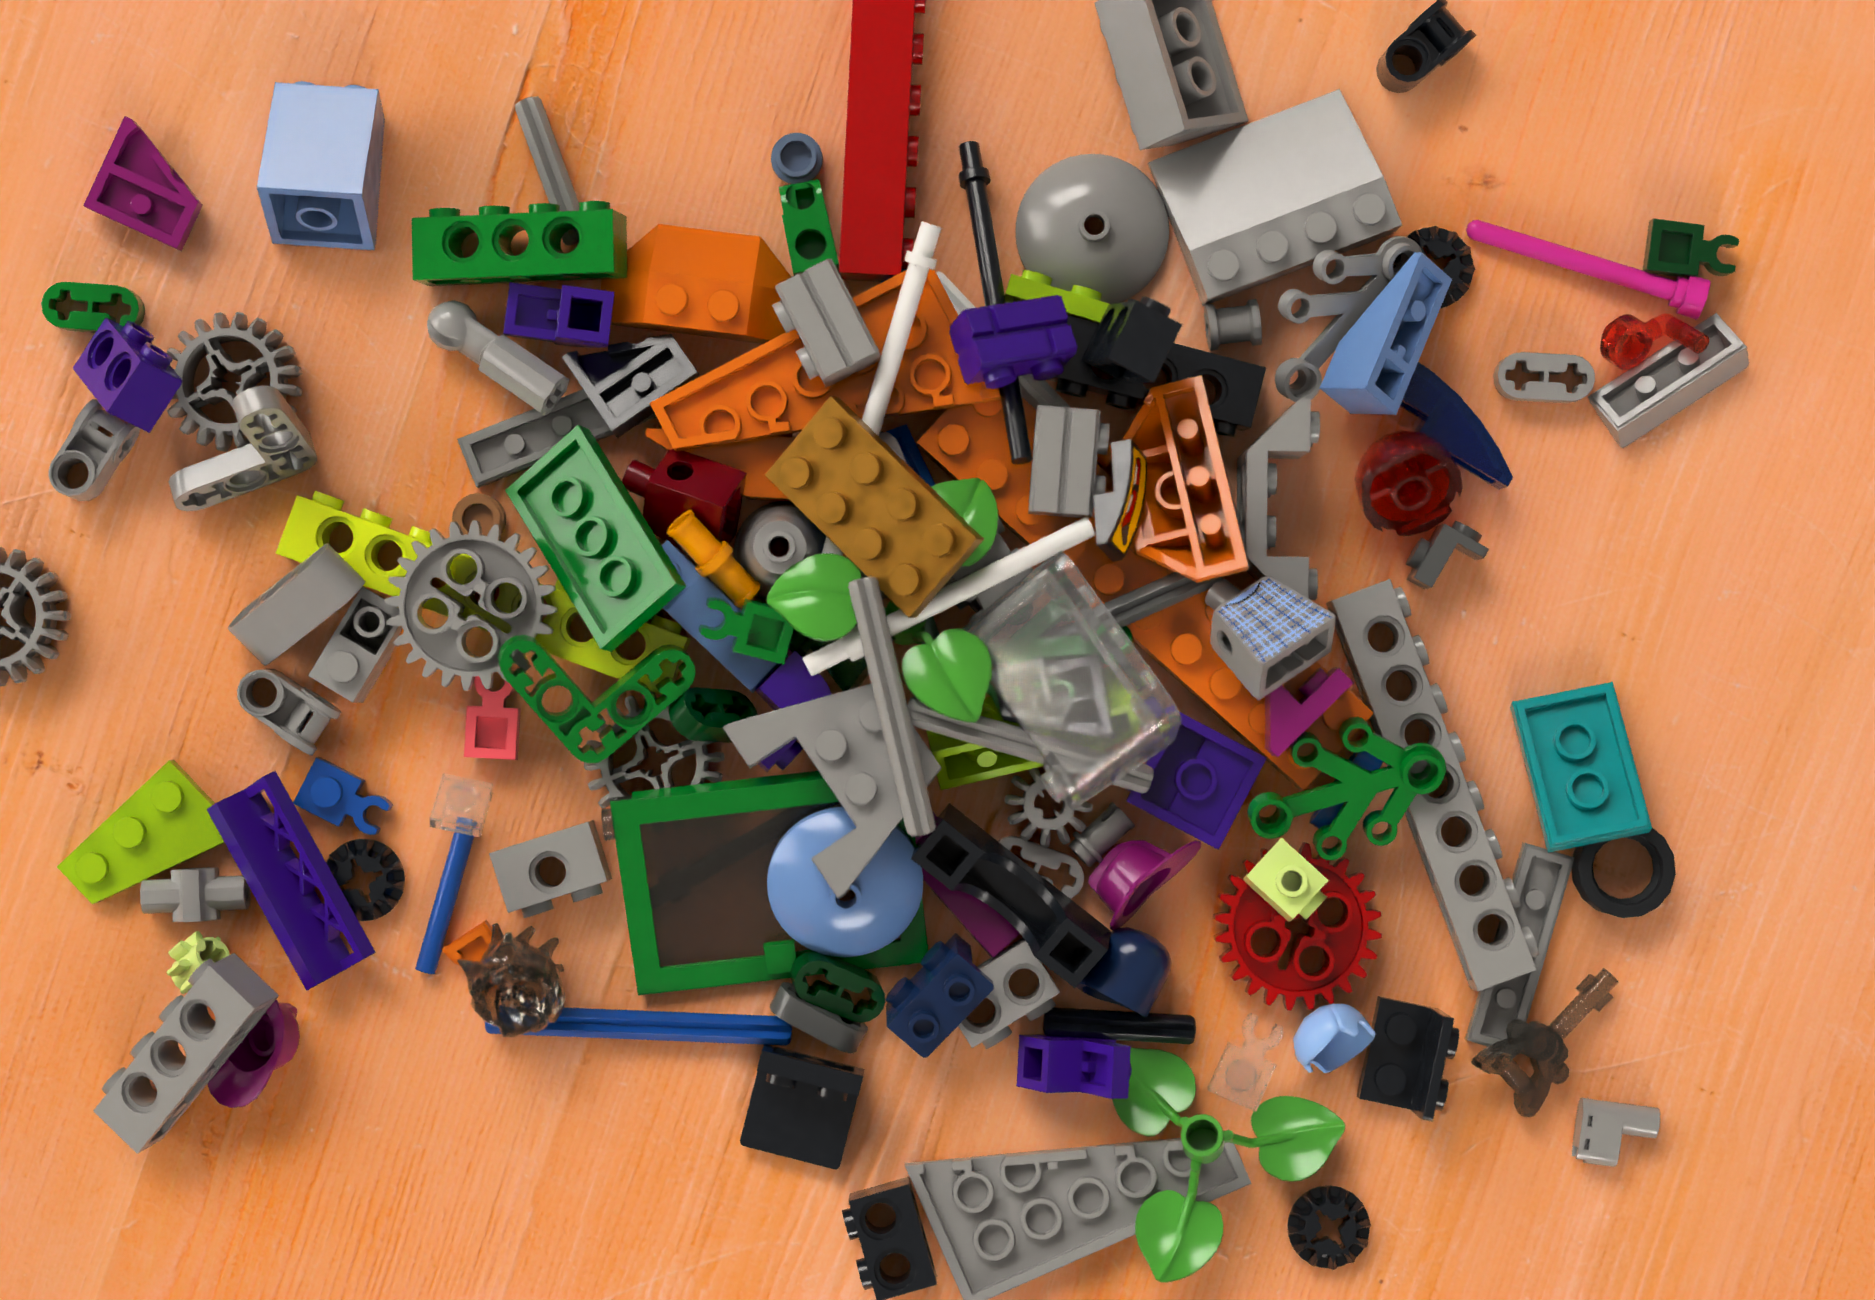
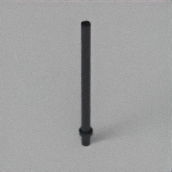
(975, 179)

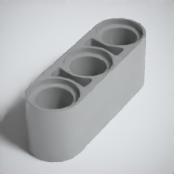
(296, 604)

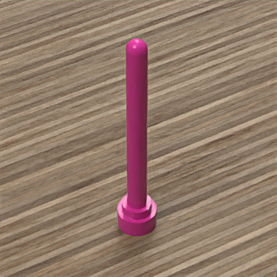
(1684, 294)

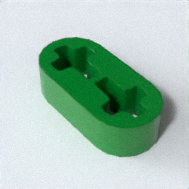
(93, 296)

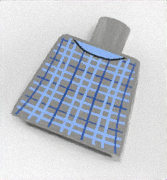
(1267, 632)

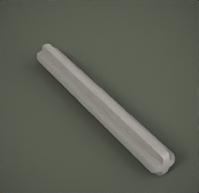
(892, 706)
(1006, 739)

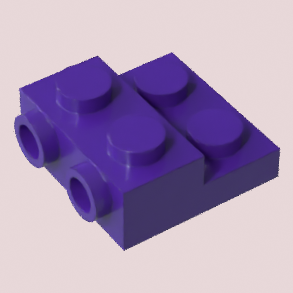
(1200, 782)

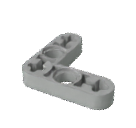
(277, 450)

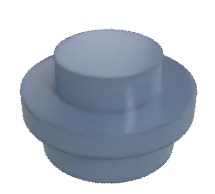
(796, 158)

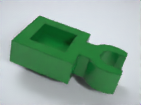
(756, 630)

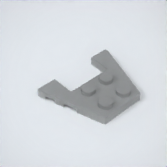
(851, 755)

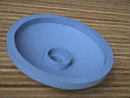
(810, 912)

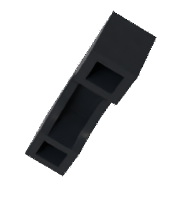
(1048, 920)

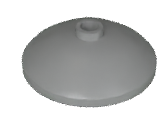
(1053, 232)

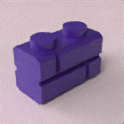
(1013, 341)

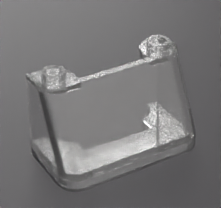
(1074, 681)

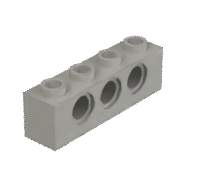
(238, 1002)

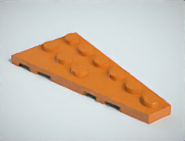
(772, 395)

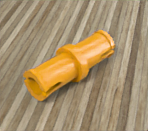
(713, 558)

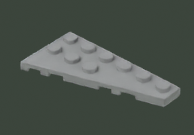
(1039, 1210)

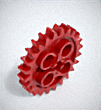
(1341, 942)

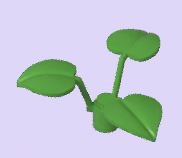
(944, 672)
(1185, 1233)

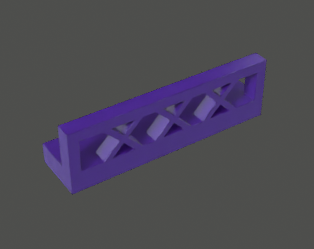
(287, 884)

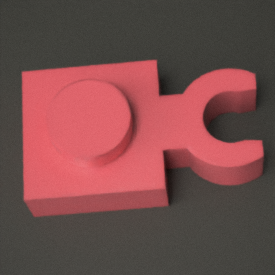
(493, 727)

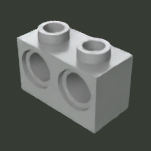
(1007, 1004)

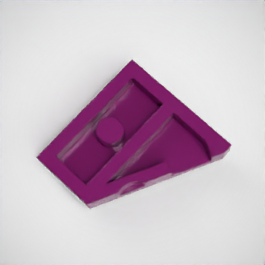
(143, 189)

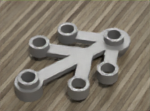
(1346, 305)

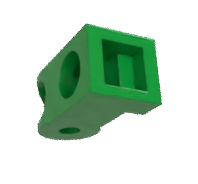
(806, 225)

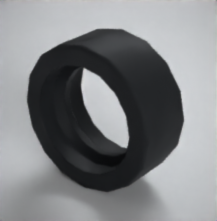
(1642, 903)

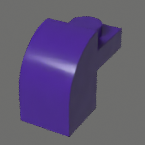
(559, 316)
(787, 687)
(1074, 1065)

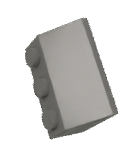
(1171, 69)

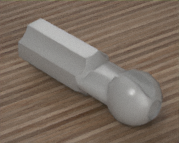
(456, 328)

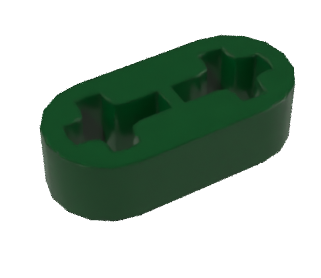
(705, 711)
(842, 976)

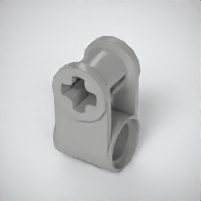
(94, 448)
(289, 710)

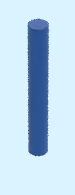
(444, 903)

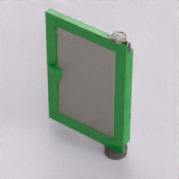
(699, 882)

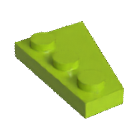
(144, 836)

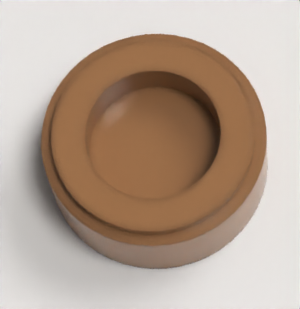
(479, 508)

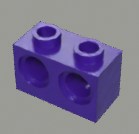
(128, 373)

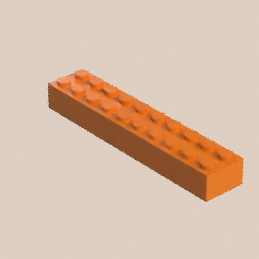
(974, 444)

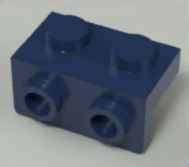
(937, 996)

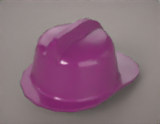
(1134, 873)
(264, 1049)

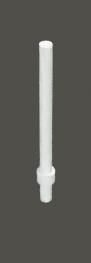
(957, 592)

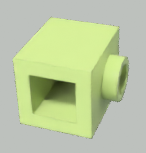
(1287, 882)

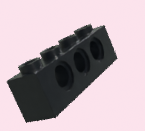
(1235, 381)

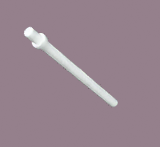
(920, 262)

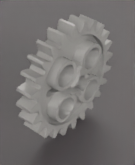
(496, 564)

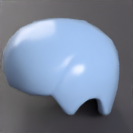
(1331, 1037)

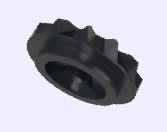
(1443, 244)
(371, 857)
(1334, 1203)

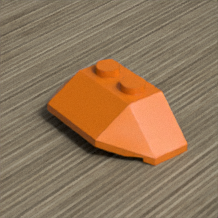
(700, 285)
(1188, 500)

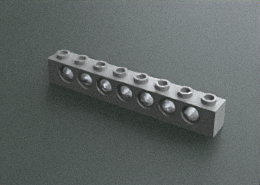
(1482, 962)

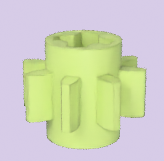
(191, 954)

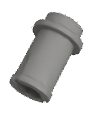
(1101, 835)

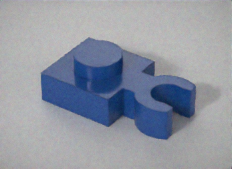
(335, 794)

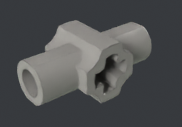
(195, 894)

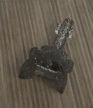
(1543, 1046)

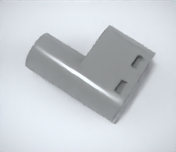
(1601, 1127)

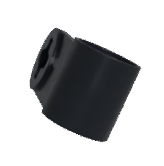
(1428, 42)

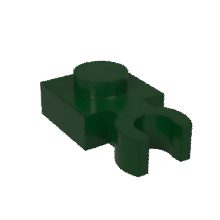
(1679, 249)

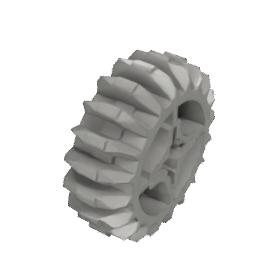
(211, 389)
(13, 600)
(613, 777)

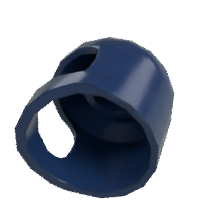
(1129, 971)

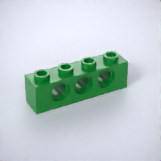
(599, 253)

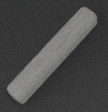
(548, 159)

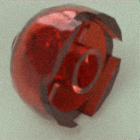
(1407, 482)

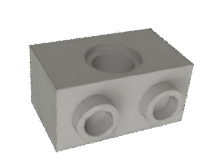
(519, 869)

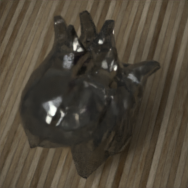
(516, 983)

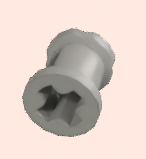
(1233, 324)

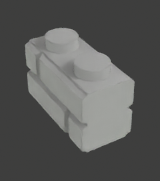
(827, 323)
(1066, 461)

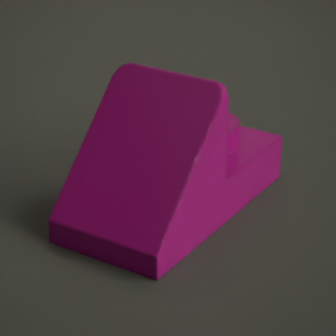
(1290, 718)

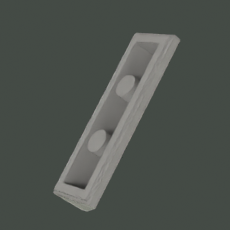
(1668, 382)

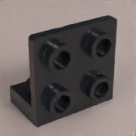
(1408, 1057)
(801, 1106)

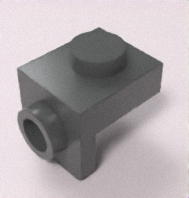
(1431, 556)

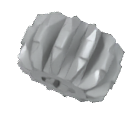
(1035, 814)

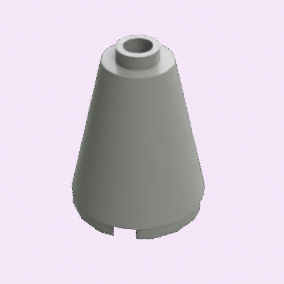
(762, 529)

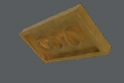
(874, 507)

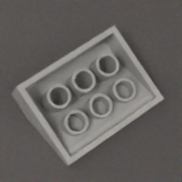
(1274, 196)

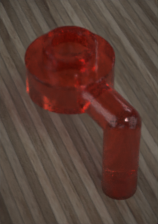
(1629, 339)

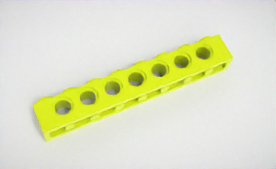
(314, 520)

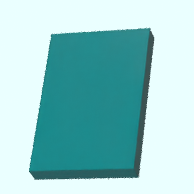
(1580, 767)

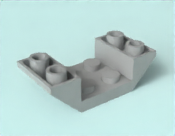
(1256, 482)

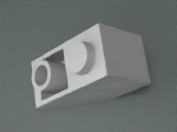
(358, 648)

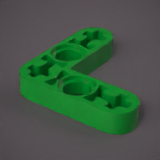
(582, 711)

